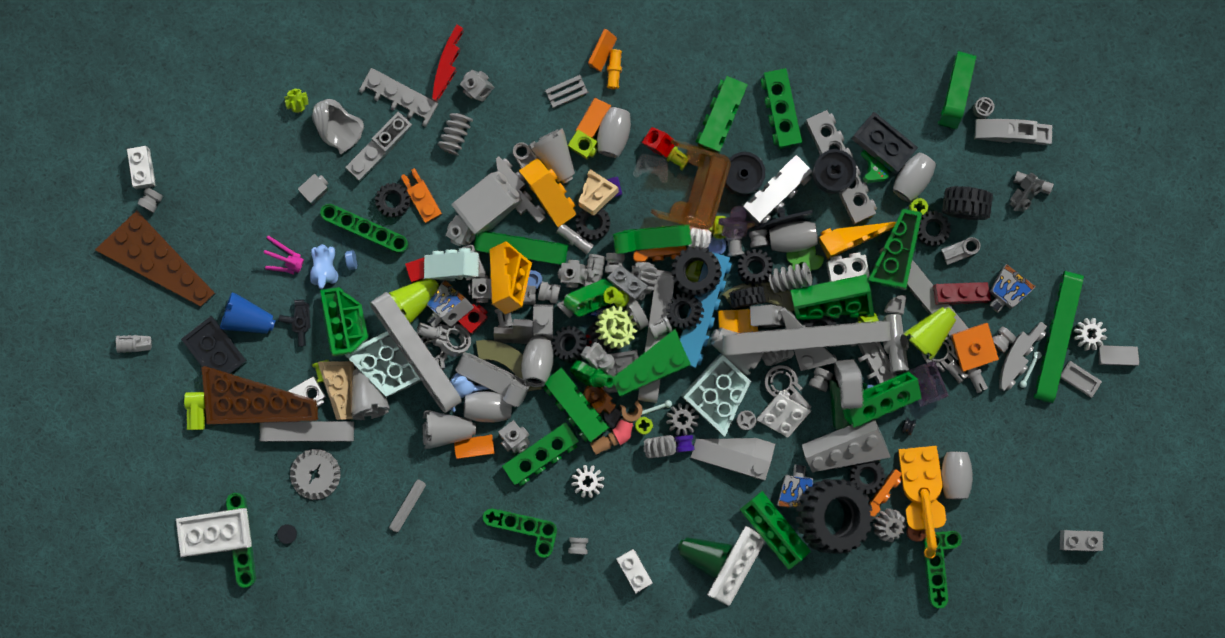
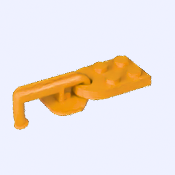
(922, 473)

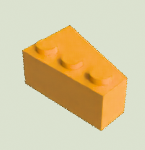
(549, 192)
(508, 277)

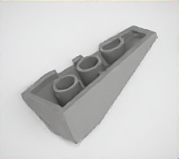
(740, 455)

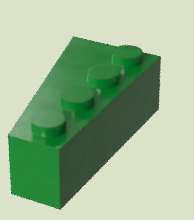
(722, 115)
(897, 256)
(834, 298)
(655, 364)
(576, 405)

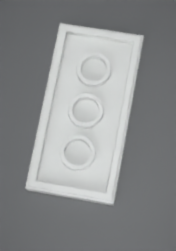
(213, 532)
(737, 566)

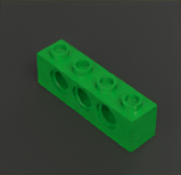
(780, 79)
(884, 399)
(513, 469)
(775, 530)

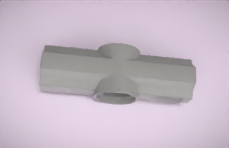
(897, 345)

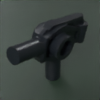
(300, 322)

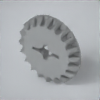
(328, 471)

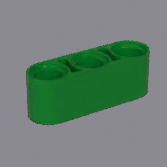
(587, 298)

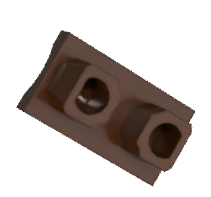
(599, 399)

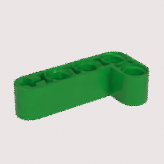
(957, 90)
(652, 238)
(519, 527)
(940, 567)

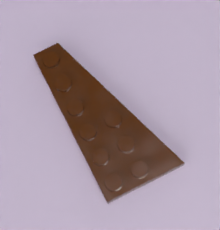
(148, 253)
(246, 401)

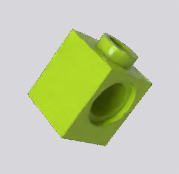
(577, 139)

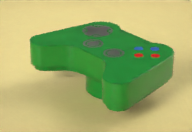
(876, 171)

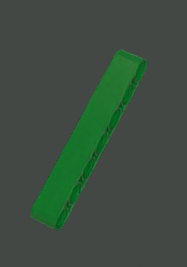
(1059, 337)

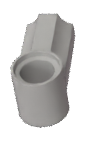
(959, 251)

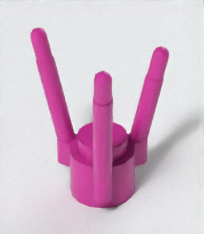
(293, 262)

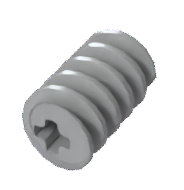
(454, 133)
(790, 278)

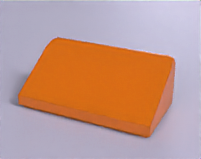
(602, 50)
(593, 117)
(474, 447)

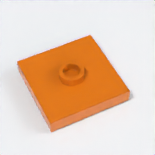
(974, 347)

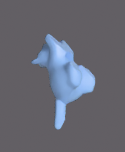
(323, 266)
(464, 386)

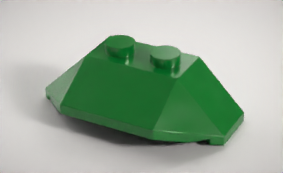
(342, 321)

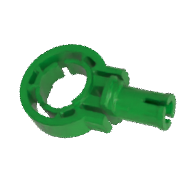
(591, 376)

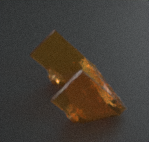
(706, 190)

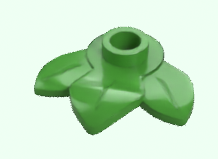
(813, 261)

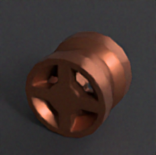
(914, 534)

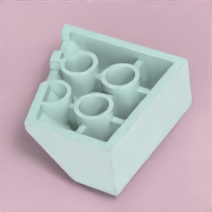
(384, 364)
(718, 393)

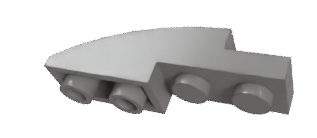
(1013, 130)
(379, 147)
(516, 182)
(1014, 360)

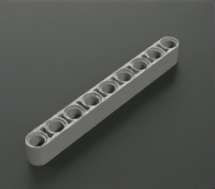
(806, 337)

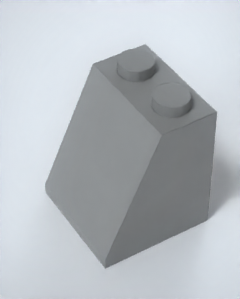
(487, 203)

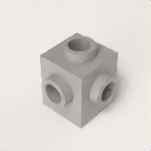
(476, 85)
(459, 232)
(578, 277)
(481, 297)
(514, 438)

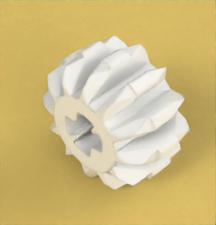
(700, 237)
(1083, 334)
(582, 478)

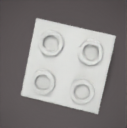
(783, 414)

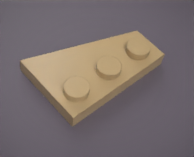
(338, 383)

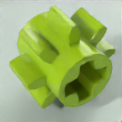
(296, 100)
(717, 229)

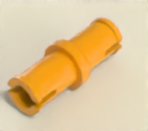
(614, 69)

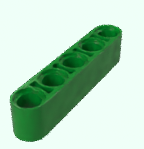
(357, 222)
(528, 247)
(248, 568)

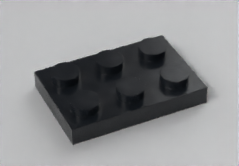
(884, 143)
(213, 347)

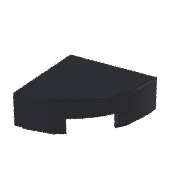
(613, 417)

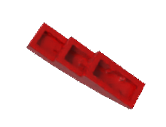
(445, 69)

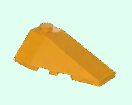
(843, 239)

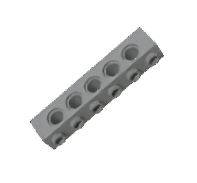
(827, 120)

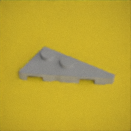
(807, 357)

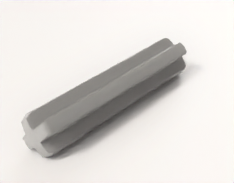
(407, 506)

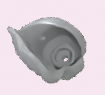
(336, 125)

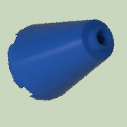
(246, 316)

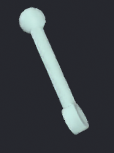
(1037, 355)
(668, 404)

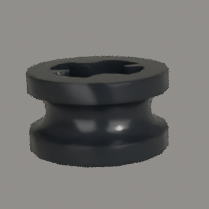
(908, 426)

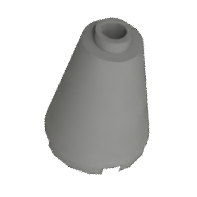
(555, 154)
(741, 361)
(366, 398)
(445, 429)

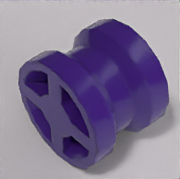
(684, 443)

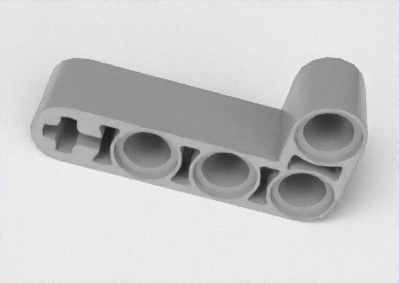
(493, 378)
(850, 382)

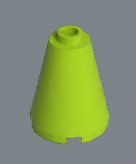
(414, 297)
(932, 331)

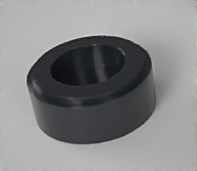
(287, 534)

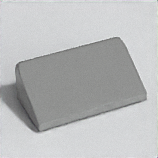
(1118, 355)

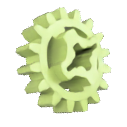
(608, 324)

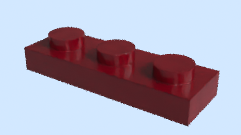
(961, 293)

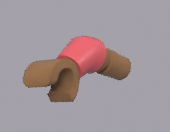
(621, 432)

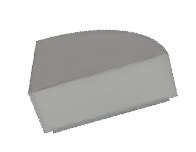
(896, 305)

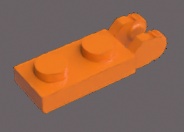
(422, 198)
(657, 254)
(883, 493)

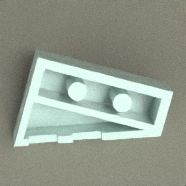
(451, 265)

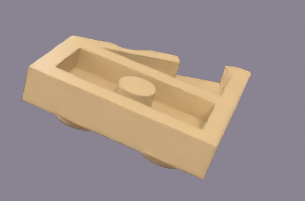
(596, 193)

